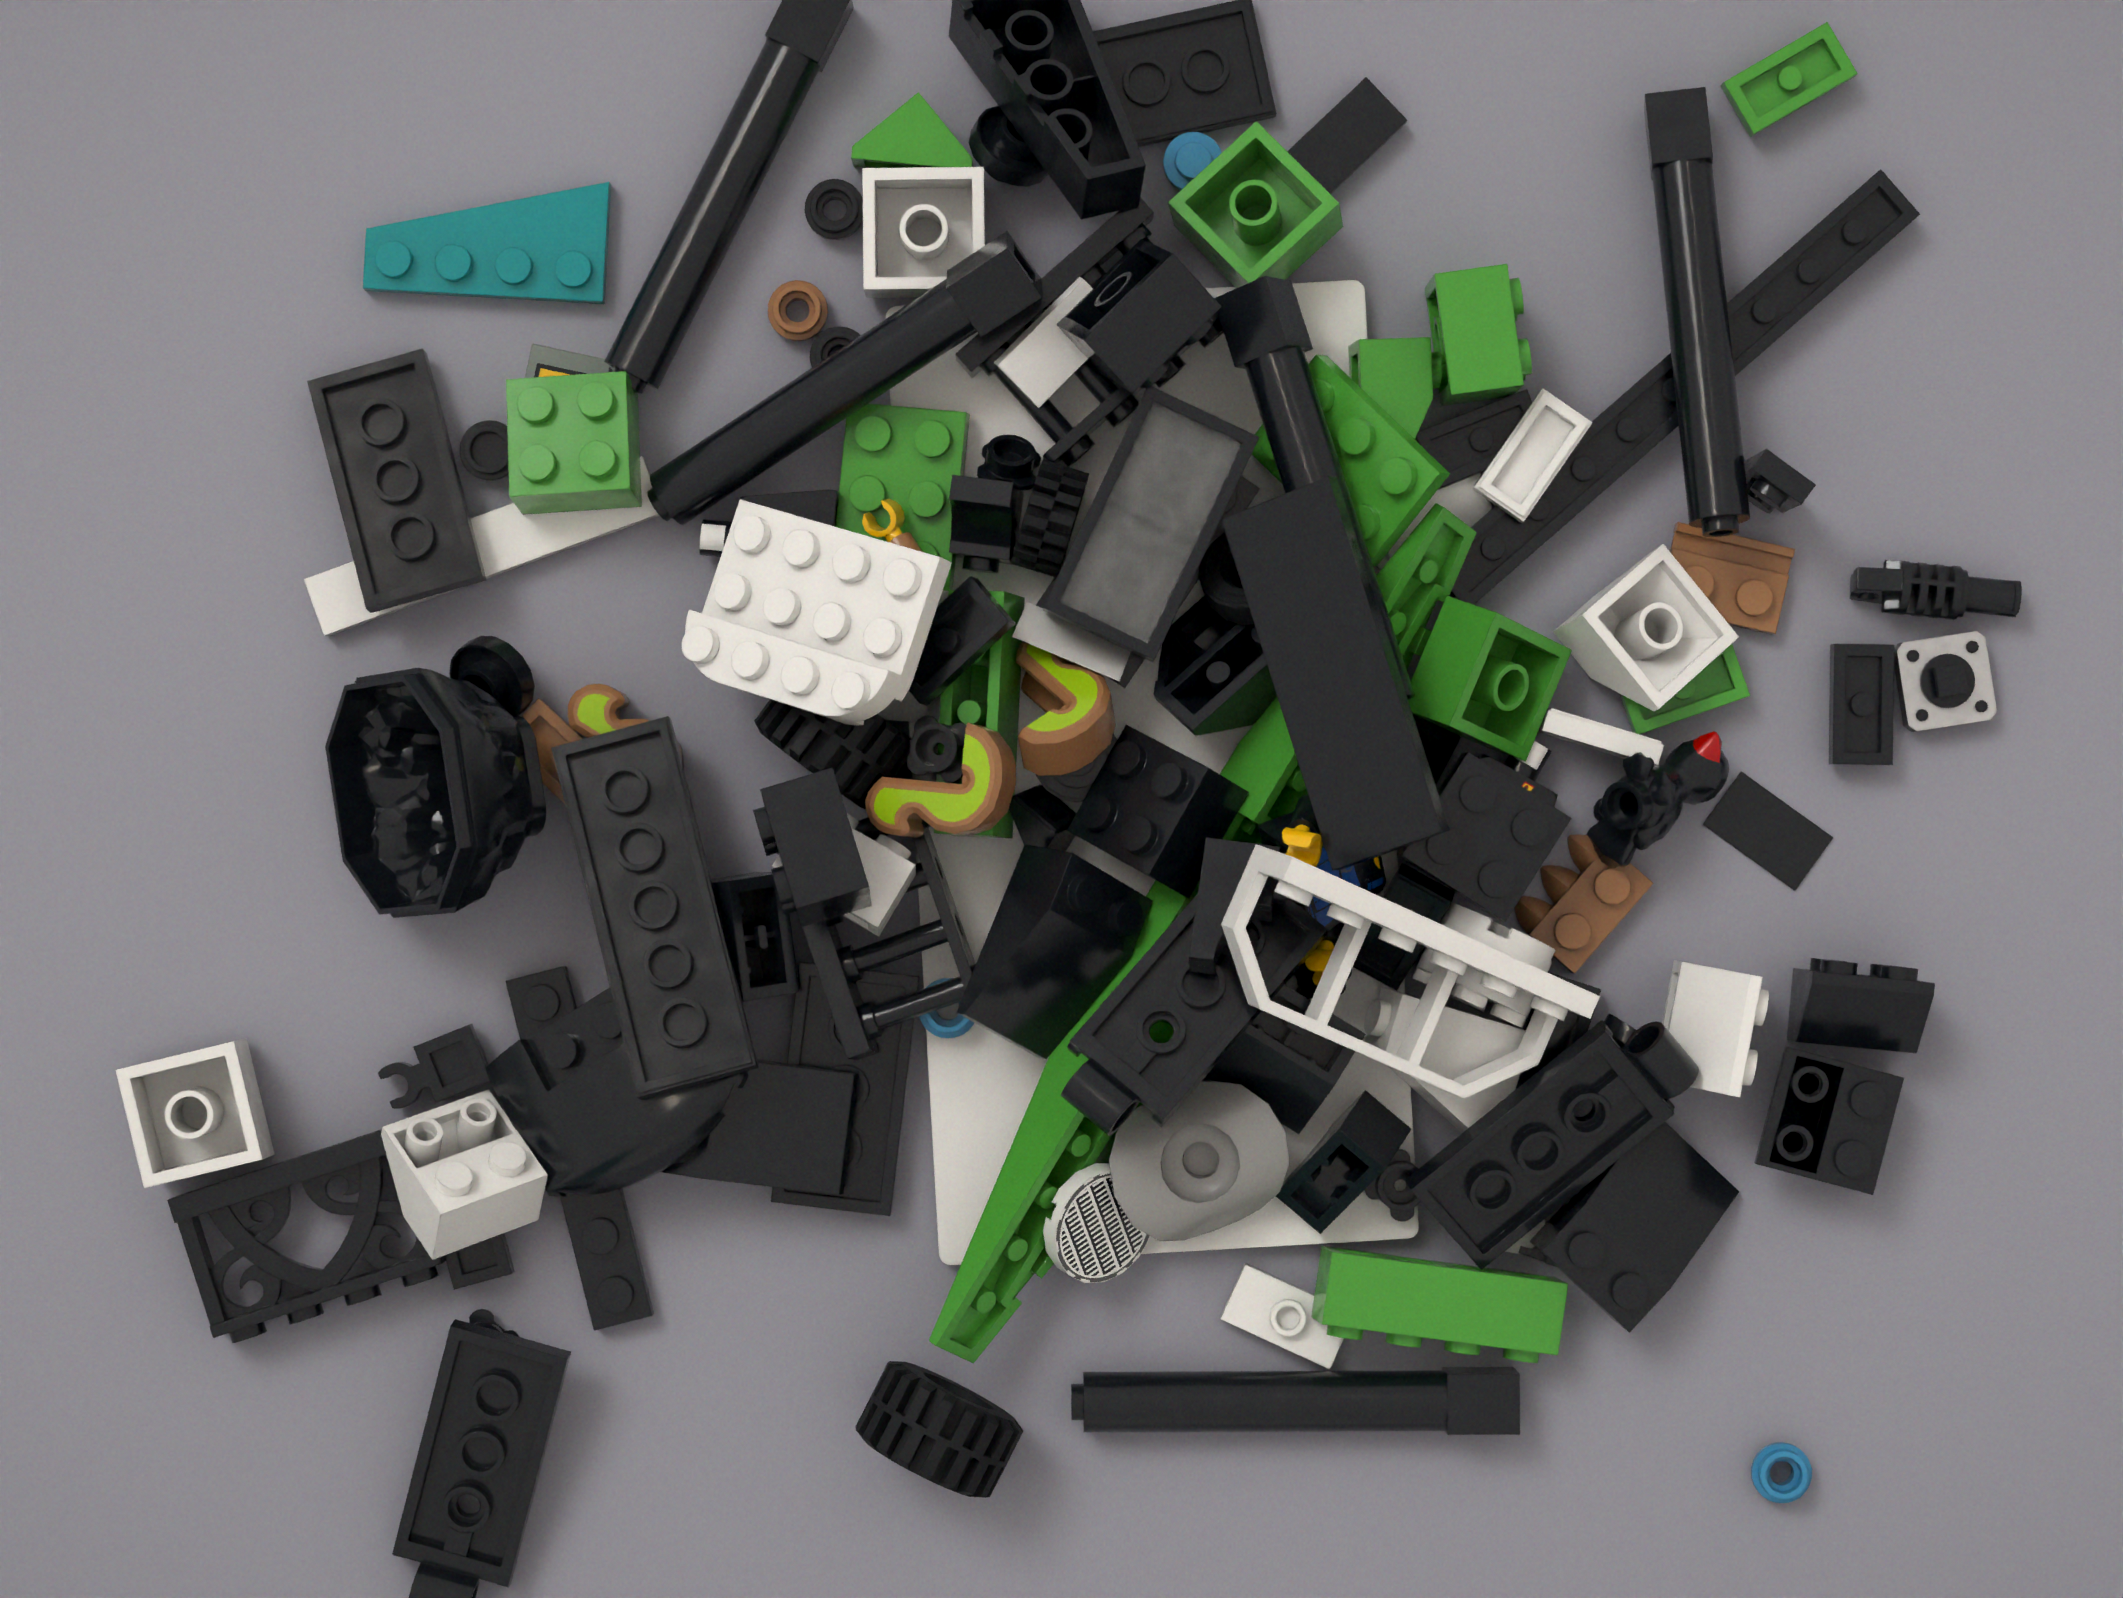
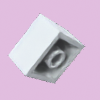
(919, 226)
(195, 1113)

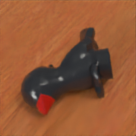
(1651, 797)

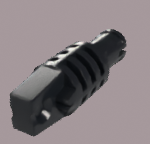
(1933, 591)

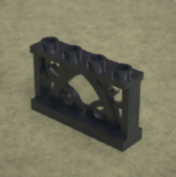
(230, 1209)

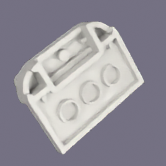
(815, 615)

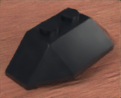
(1213, 671)

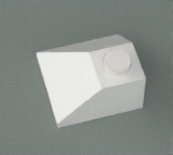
(1647, 631)

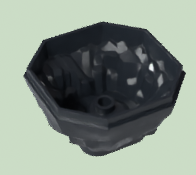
(430, 789)

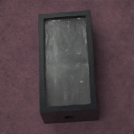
(1150, 523)

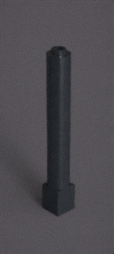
(793, 53)
(973, 299)
(1697, 310)
(1270, 342)
(1301, 1401)

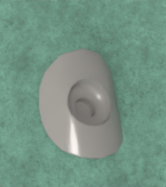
(1204, 1167)

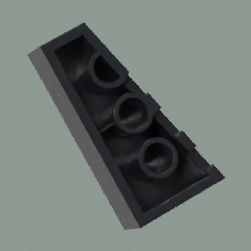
(1057, 95)

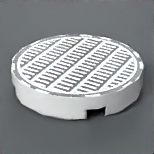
(1089, 1229)

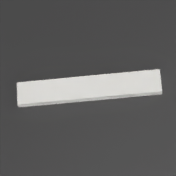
(504, 543)

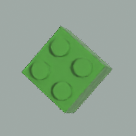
(1255, 210)
(1476, 333)
(573, 443)
(1487, 678)

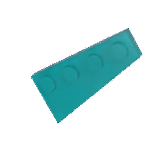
(504, 250)

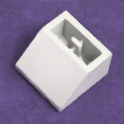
(1713, 1021)
(463, 1173)

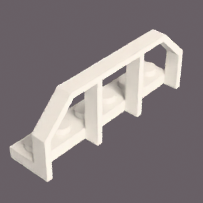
(1401, 929)

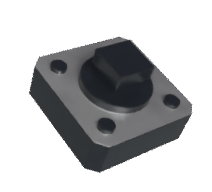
(1944, 681)

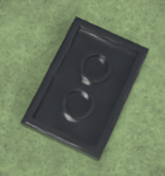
(1189, 71)

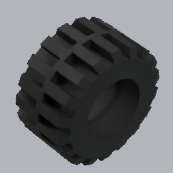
(855, 752)
(939, 1429)

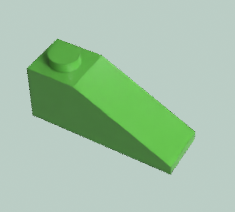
(1397, 376)

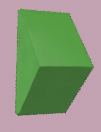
(910, 139)

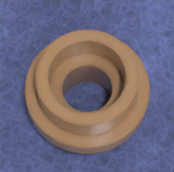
(797, 291)

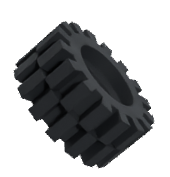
(1050, 518)

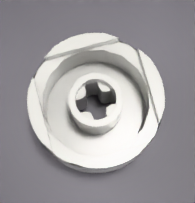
(1509, 941)

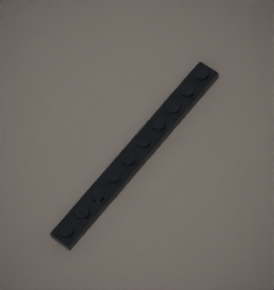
(1649, 407)

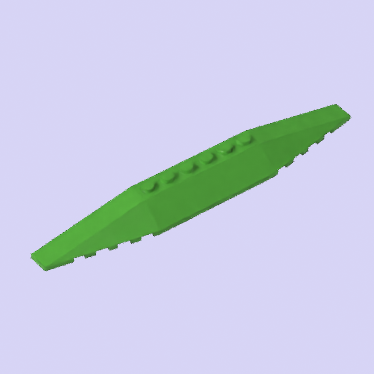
(1053, 1134)

